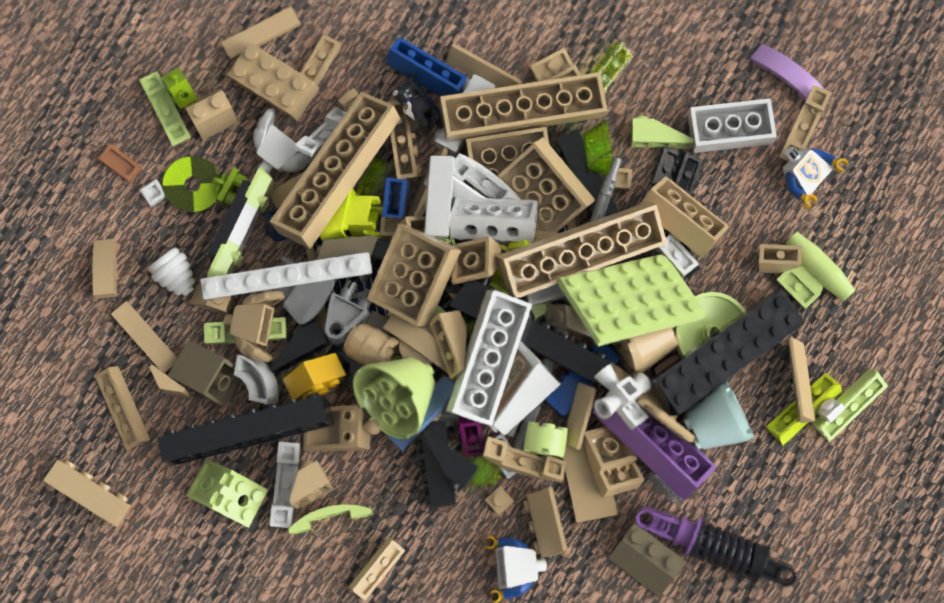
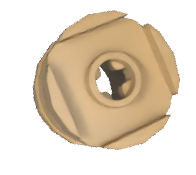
(370, 345)

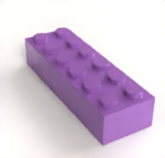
(672, 459)

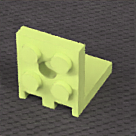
(220, 490)

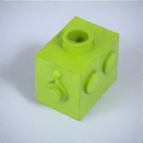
(179, 88)

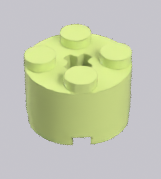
(545, 439)

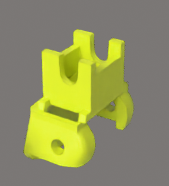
(356, 216)

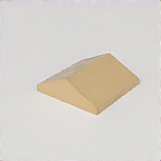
(168, 385)

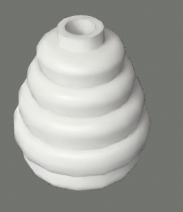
(173, 272)

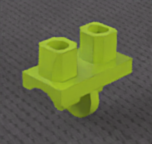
(234, 180)

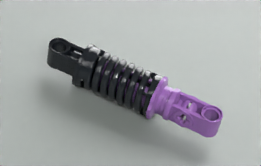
(718, 545)

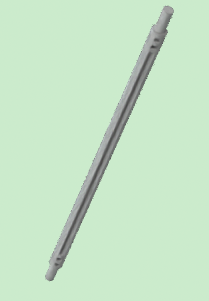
(598, 213)

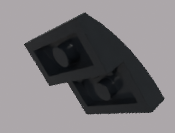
(678, 167)

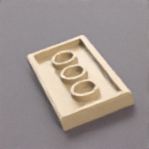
(583, 489)

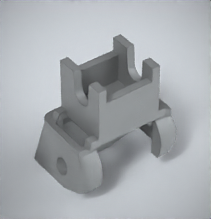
(306, 300)

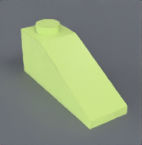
(654, 134)

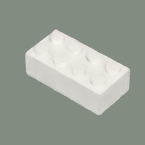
(732, 125)

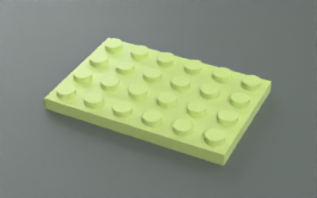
(631, 299)

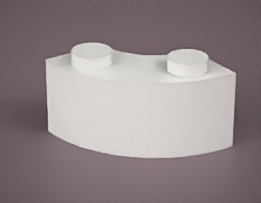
(258, 379)

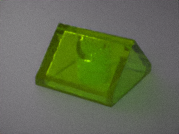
(598, 148)

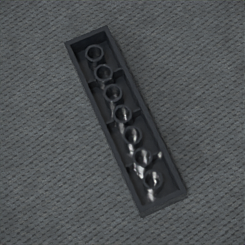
(725, 352)
(245, 430)

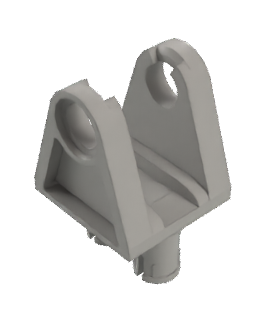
(346, 314)

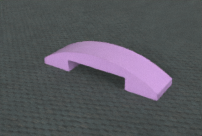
(784, 69)

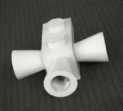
(622, 396)

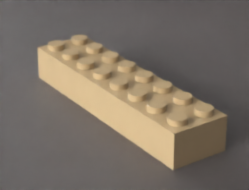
(522, 106)
(335, 170)
(581, 249)

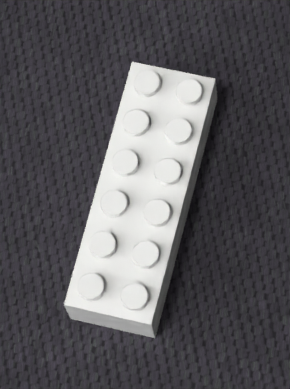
(489, 357)

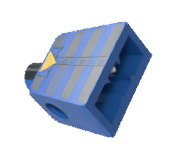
(396, 198)

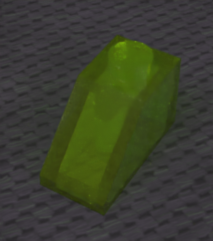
(487, 473)

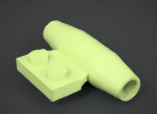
(815, 273)

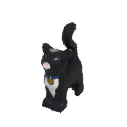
(419, 110)

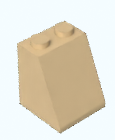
(211, 114)

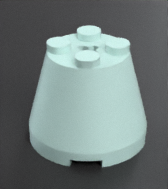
(718, 419)

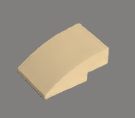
(611, 462)

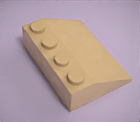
(500, 150)
(545, 177)
(413, 275)

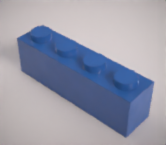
(429, 71)
(562, 397)

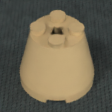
(646, 349)

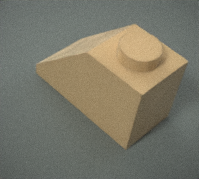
(779, 258)
(220, 305)

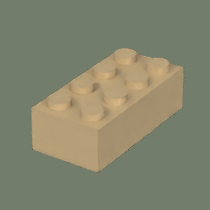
(273, 81)
(686, 217)

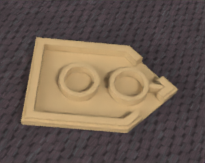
(667, 421)

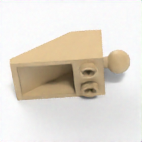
(349, 433)

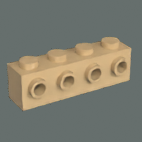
(403, 149)

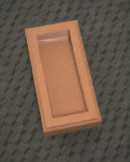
(119, 163)

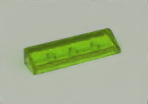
(612, 63)

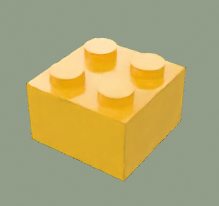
(314, 377)

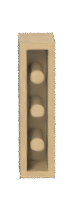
(88, 493)

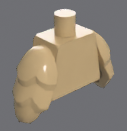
(253, 322)

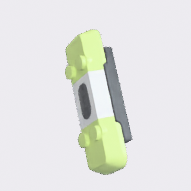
(238, 223)

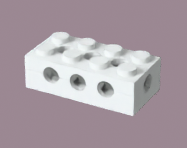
(490, 213)

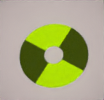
(177, 193)

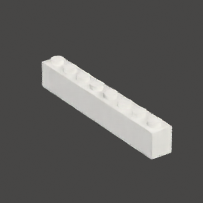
(286, 276)

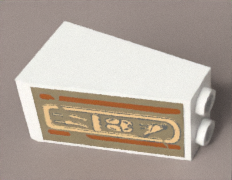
(524, 390)

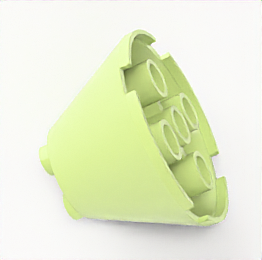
(395, 394)

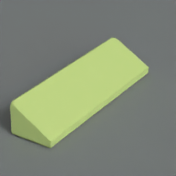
(855, 400)

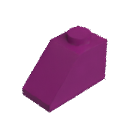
(471, 437)

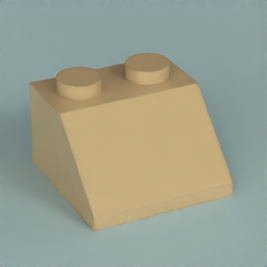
(476, 260)

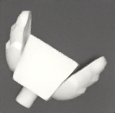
(277, 147)

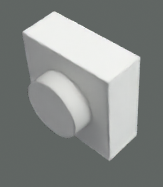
(830, 409)

